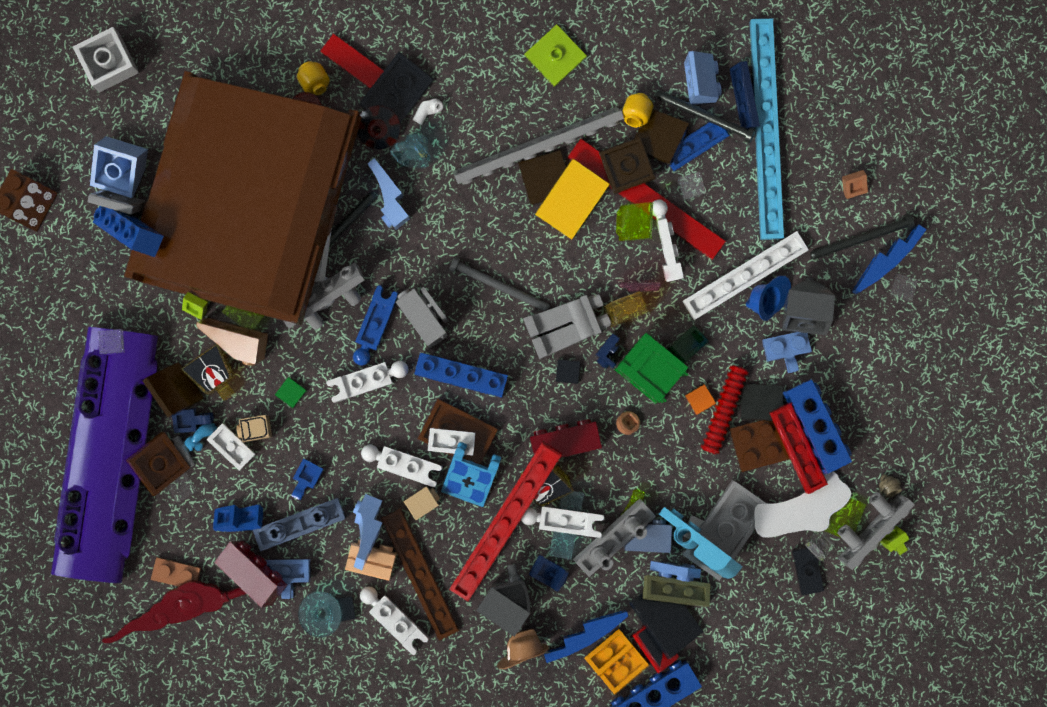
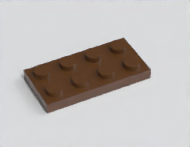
(760, 444)

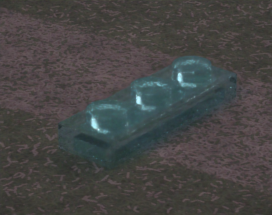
(563, 543)

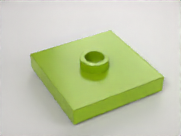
(555, 55)

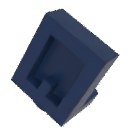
(608, 347)

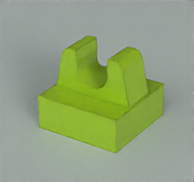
(195, 305)
(895, 541)

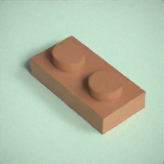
(174, 572)

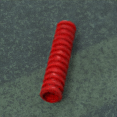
(724, 409)

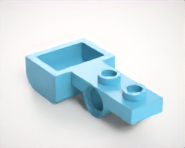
(706, 551)

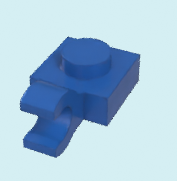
(306, 475)

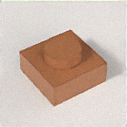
(855, 184)

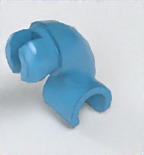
(203, 431)

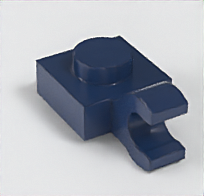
(189, 420)

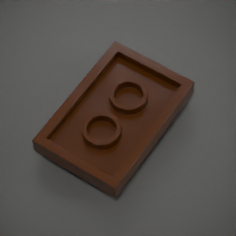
(450, 418)

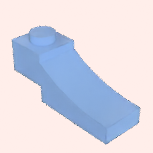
(393, 212)
(366, 515)

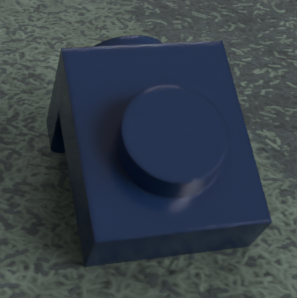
(549, 573)

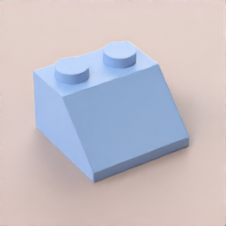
(701, 78)
(117, 166)

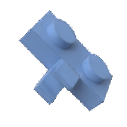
(787, 347)
(292, 572)
(684, 572)

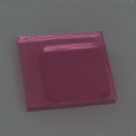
(639, 284)

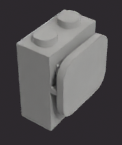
(423, 315)

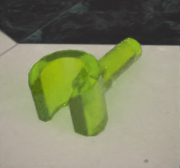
(636, 495)

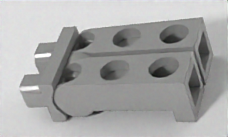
(583, 325)

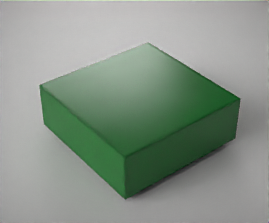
(290, 392)

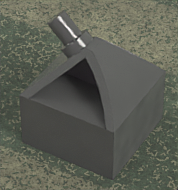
(808, 308)
(507, 602)

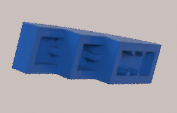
(882, 264)
(593, 631)

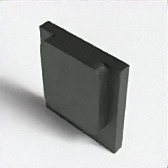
(760, 400)

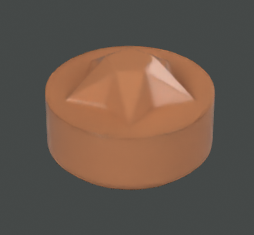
(628, 423)

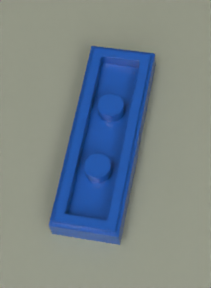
(698, 143)

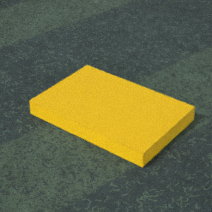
(572, 199)

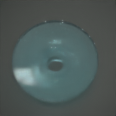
(310, 616)

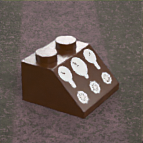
(25, 200)

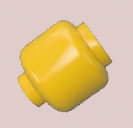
(313, 78)
(637, 110)

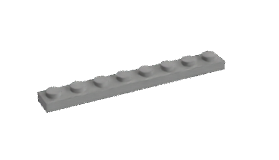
(546, 142)

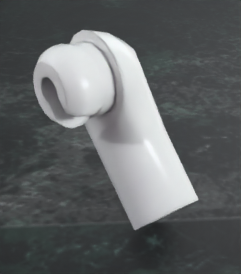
(427, 108)

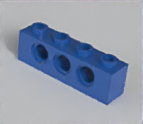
(128, 230)
(461, 375)
(841, 453)
(687, 684)

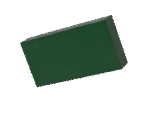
(688, 344)

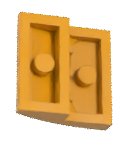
(609, 654)

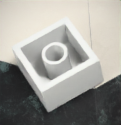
(105, 59)

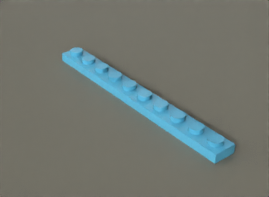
(768, 132)

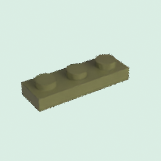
(676, 591)

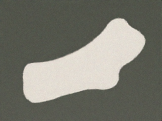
(803, 512)

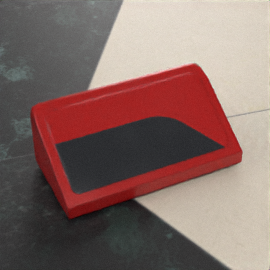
(652, 650)

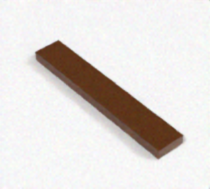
(420, 574)

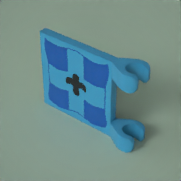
(468, 479)

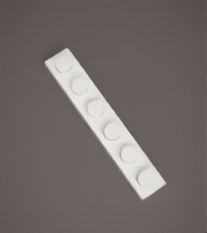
(745, 275)

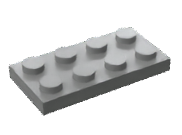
(728, 523)

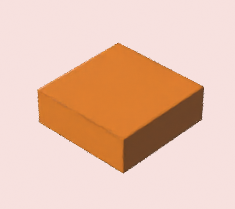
(700, 399)

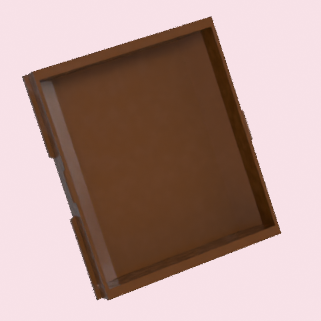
(245, 197)

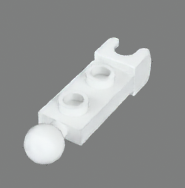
(672, 269)
(367, 380)
(401, 464)
(563, 521)
(393, 619)

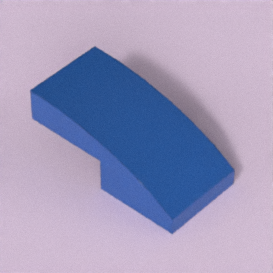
(235, 519)

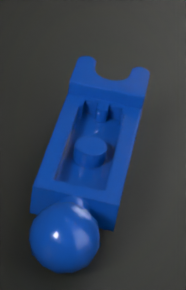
(374, 325)

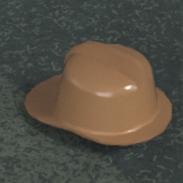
(521, 648)

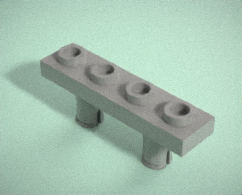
(329, 290)
(882, 525)
(620, 532)

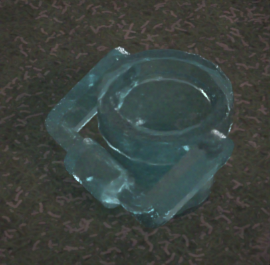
(414, 152)

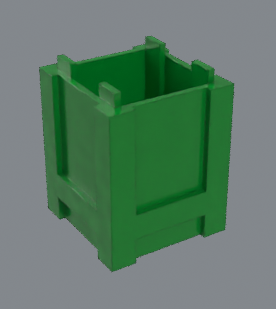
(651, 368)

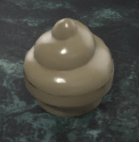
(889, 486)

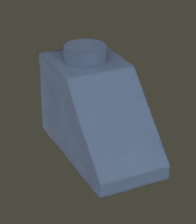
(657, 538)

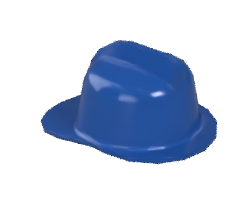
(769, 298)

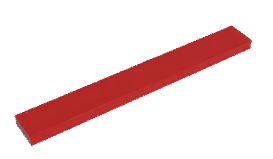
(682, 223)
(506, 521)

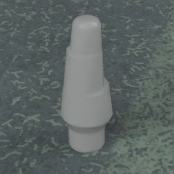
(183, 450)

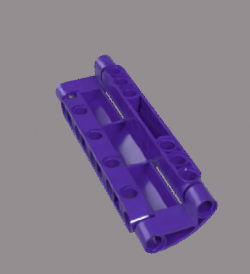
(98, 460)

